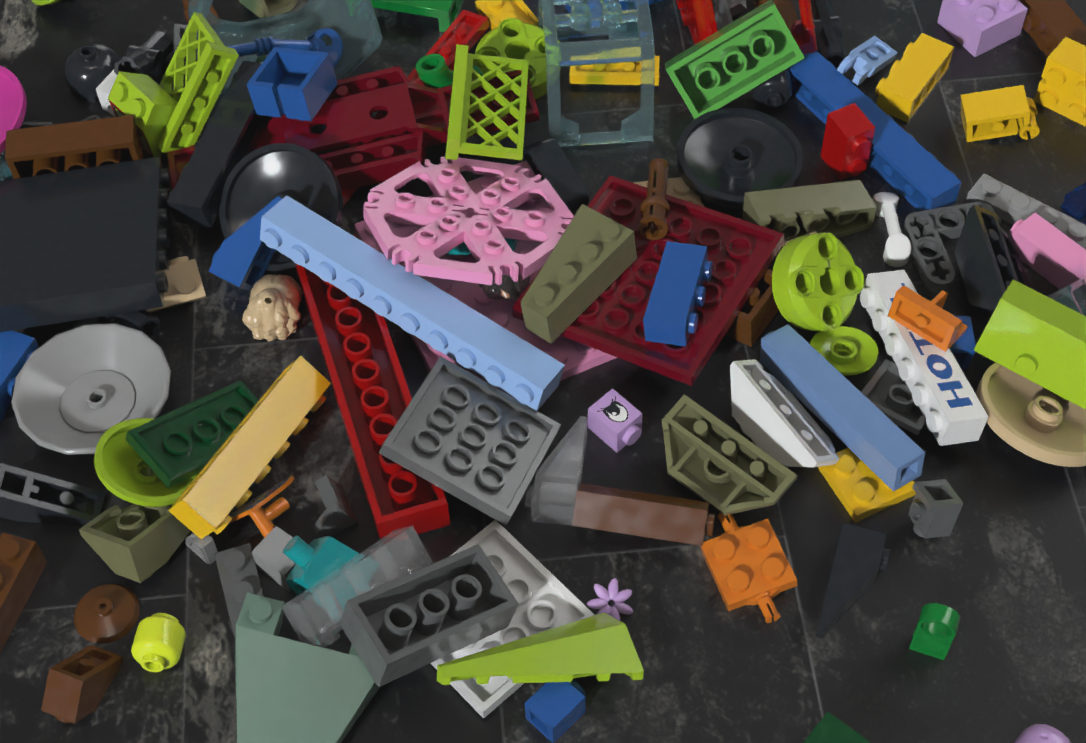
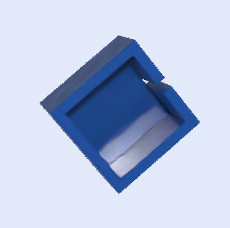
(292, 83)

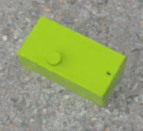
(1038, 341)

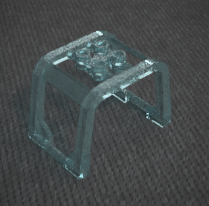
(622, 27)

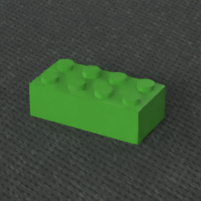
(734, 60)

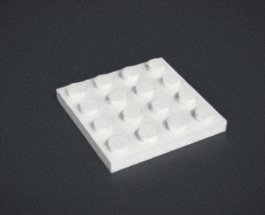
(542, 606)

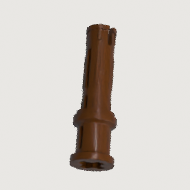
(655, 206)

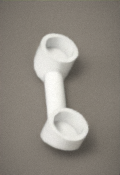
(897, 246)

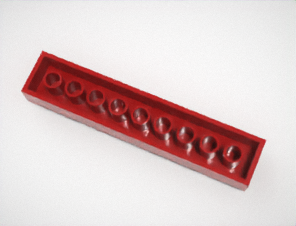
(371, 401)

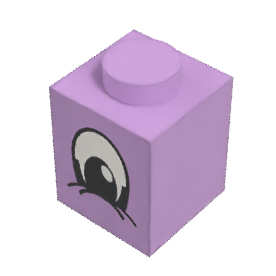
(615, 420)

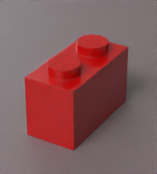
(847, 141)

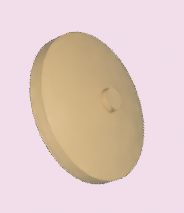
(1033, 418)

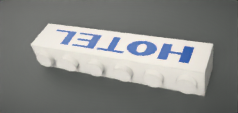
(930, 373)

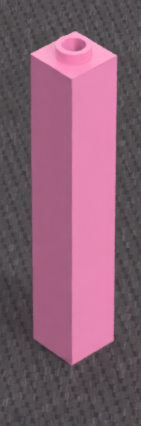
(1048, 251)

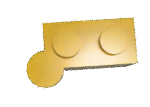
(998, 114)

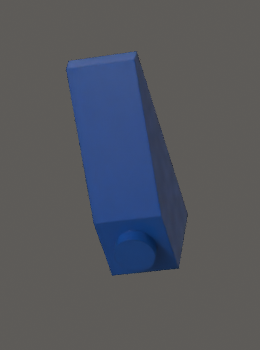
(243, 255)

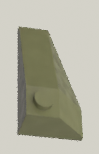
(135, 539)

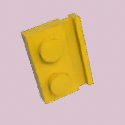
(502, 9)

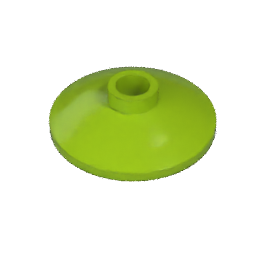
(846, 349)

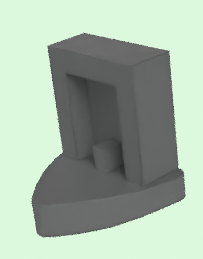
(338, 509)

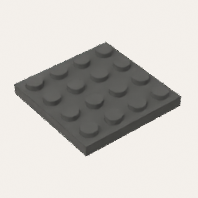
(471, 440)

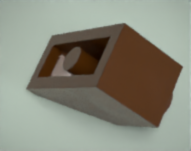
(79, 683)

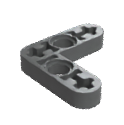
(932, 238)

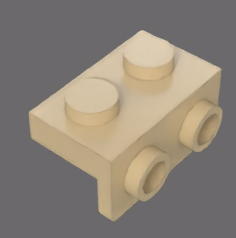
(183, 282)

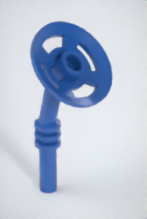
(311, 43)

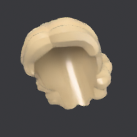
(273, 307)

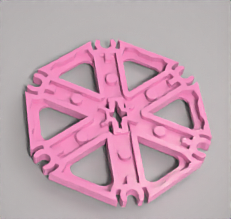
(461, 217)

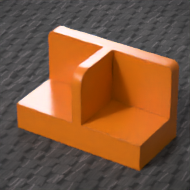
(926, 317)

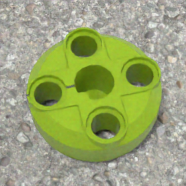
(518, 41)
(816, 282)

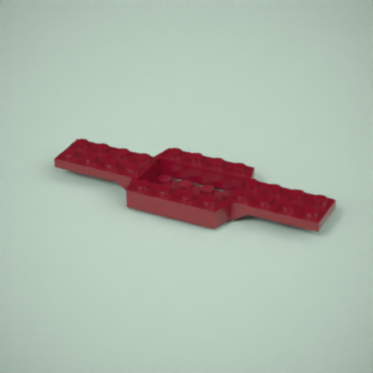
(349, 121)

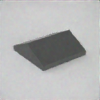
(894, 398)

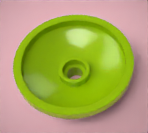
(127, 473)

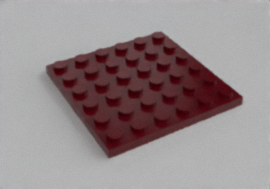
(615, 318)

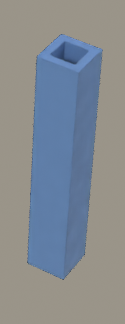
(842, 407)

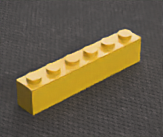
(250, 448)

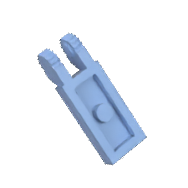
(867, 59)

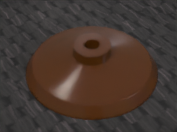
(106, 613)

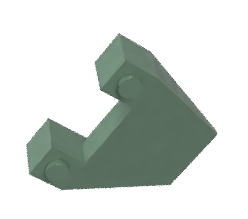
(292, 687)

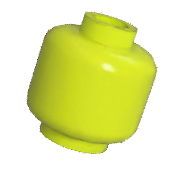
(158, 642)

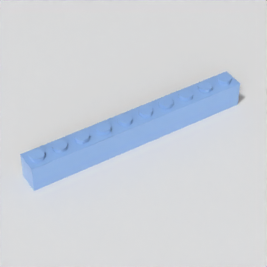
(411, 303)

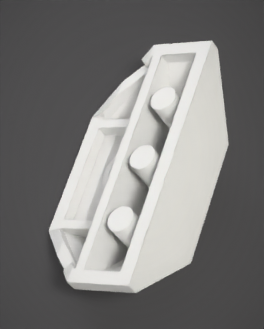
(776, 418)

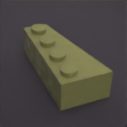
(822, 208)
(577, 272)

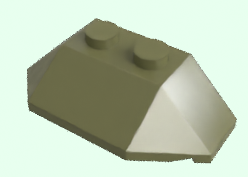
(720, 462)

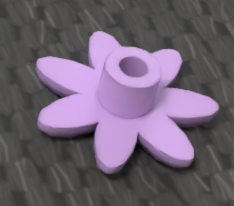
(616, 598)

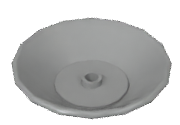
(83, 365)

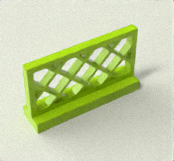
(202, 82)
(461, 108)

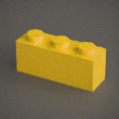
(913, 77)

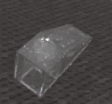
(559, 478)

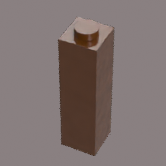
(642, 514)

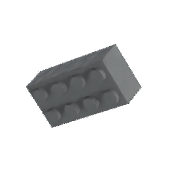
(428, 614)

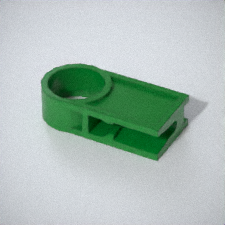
(935, 630)

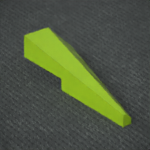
(570, 651)

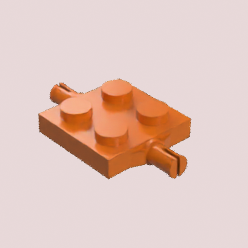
(748, 565)

